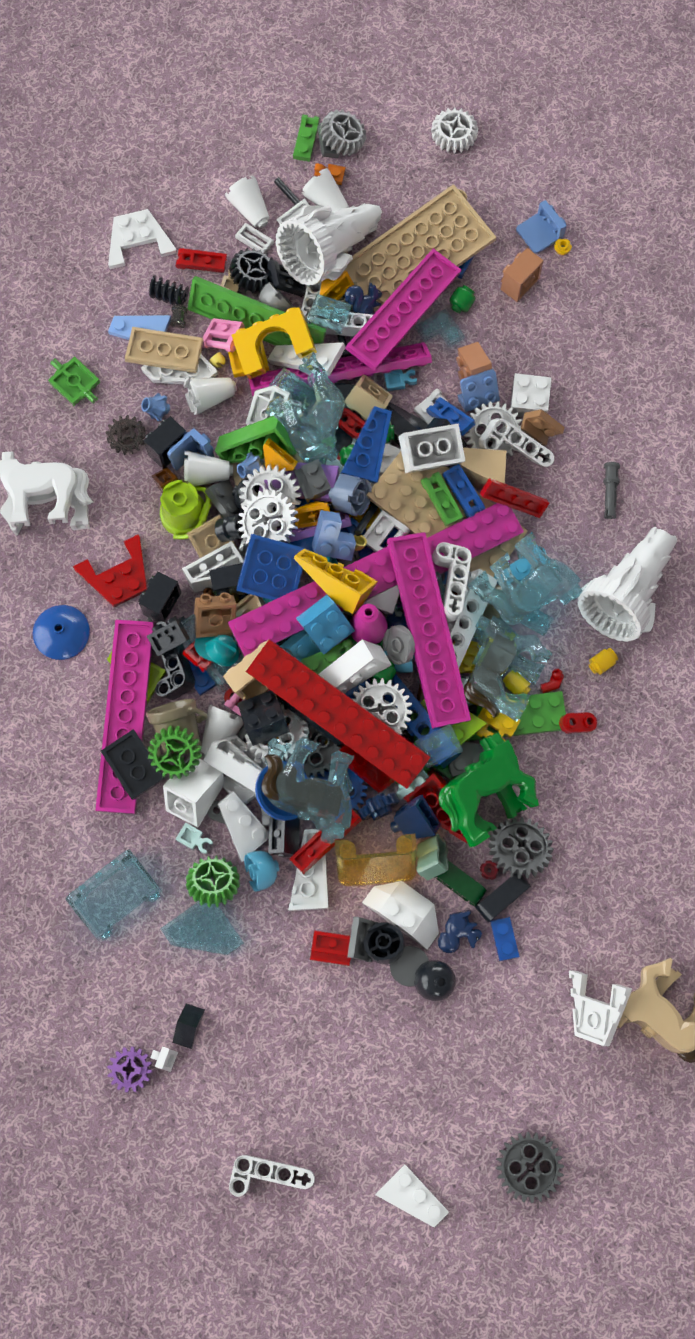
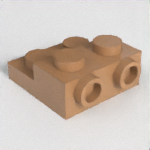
(213, 614)

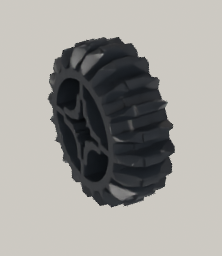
(250, 270)

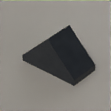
(188, 1026)

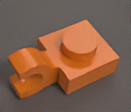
(336, 171)

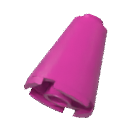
(368, 624)

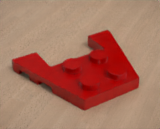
(120, 581)

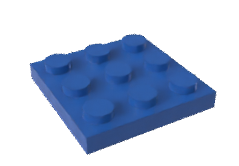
(269, 568)

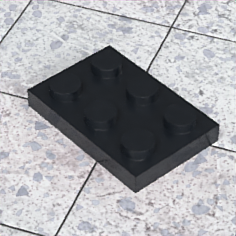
(131, 764)

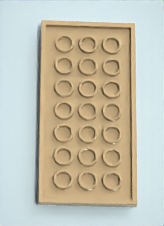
(443, 224)
(410, 504)

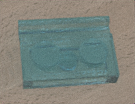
(440, 745)

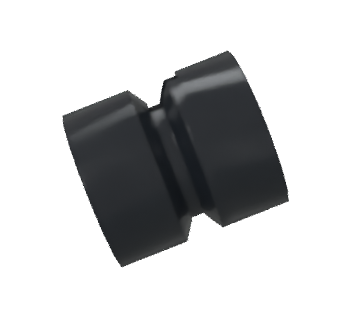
(227, 528)

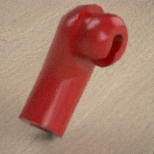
(554, 682)

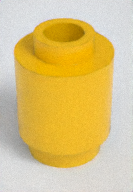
(603, 661)
(516, 683)

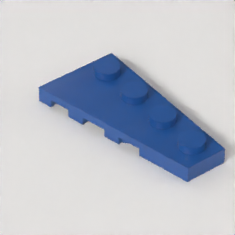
(369, 447)

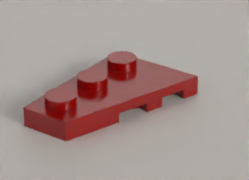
(368, 772)

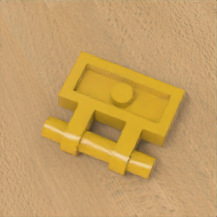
(501, 723)

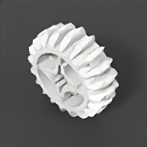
(448, 136)

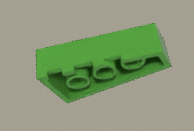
(251, 438)

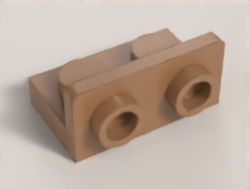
(540, 426)

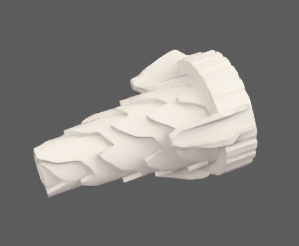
(317, 240)
(621, 601)

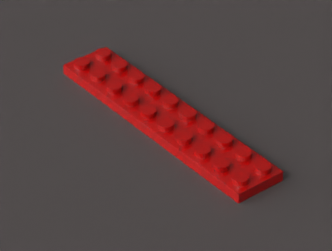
(338, 714)

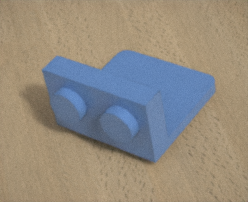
(542, 228)
(478, 390)
(193, 442)

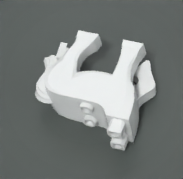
(41, 484)

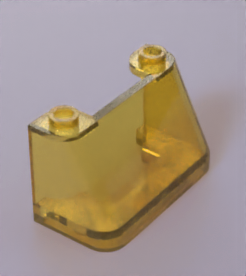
(376, 867)

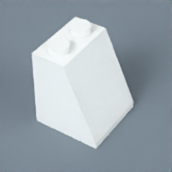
(193, 795)

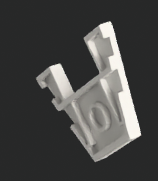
(136, 230)
(593, 1018)

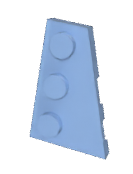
(122, 325)

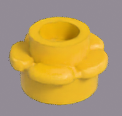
(562, 250)

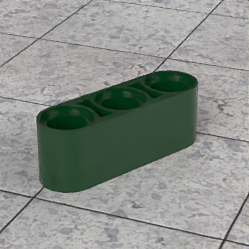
(462, 884)

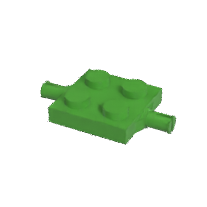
(74, 381)

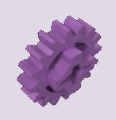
(128, 1079)

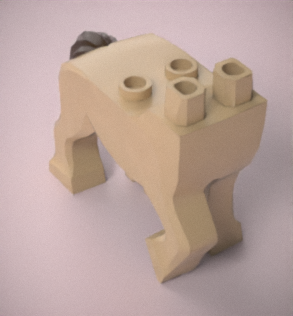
(657, 1014)

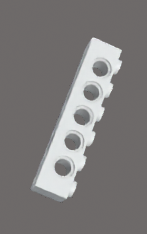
(468, 618)

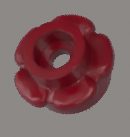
(484, 870)

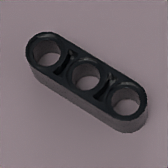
(502, 897)

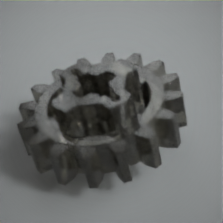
(126, 442)

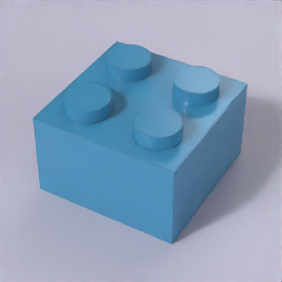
(325, 624)

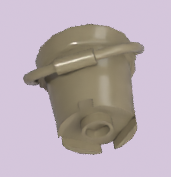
(175, 714)

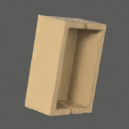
(241, 682)

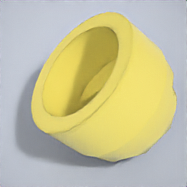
(217, 359)
(360, 542)

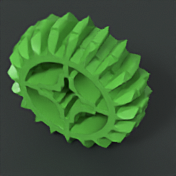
(180, 766)
(202, 888)

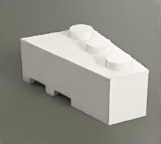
(198, 571)

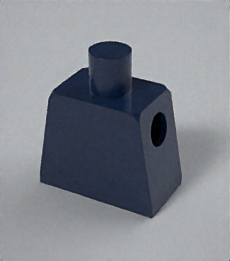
(416, 818)

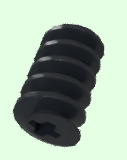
(166, 292)

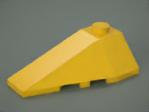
(343, 586)

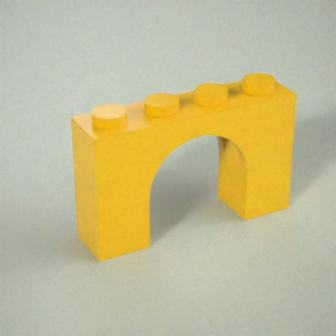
(249, 340)

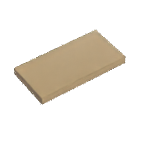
(164, 349)

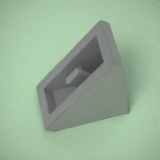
(385, 601)

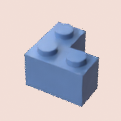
(329, 540)

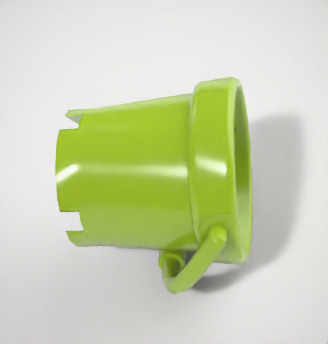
(183, 508)

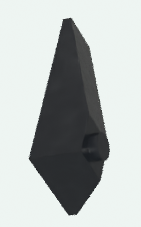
(404, 421)

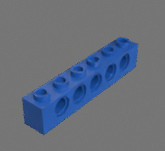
(422, 721)

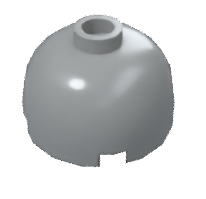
(274, 298)

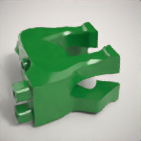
(492, 774)

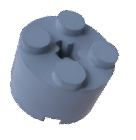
(350, 494)

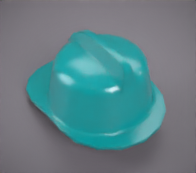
(218, 649)

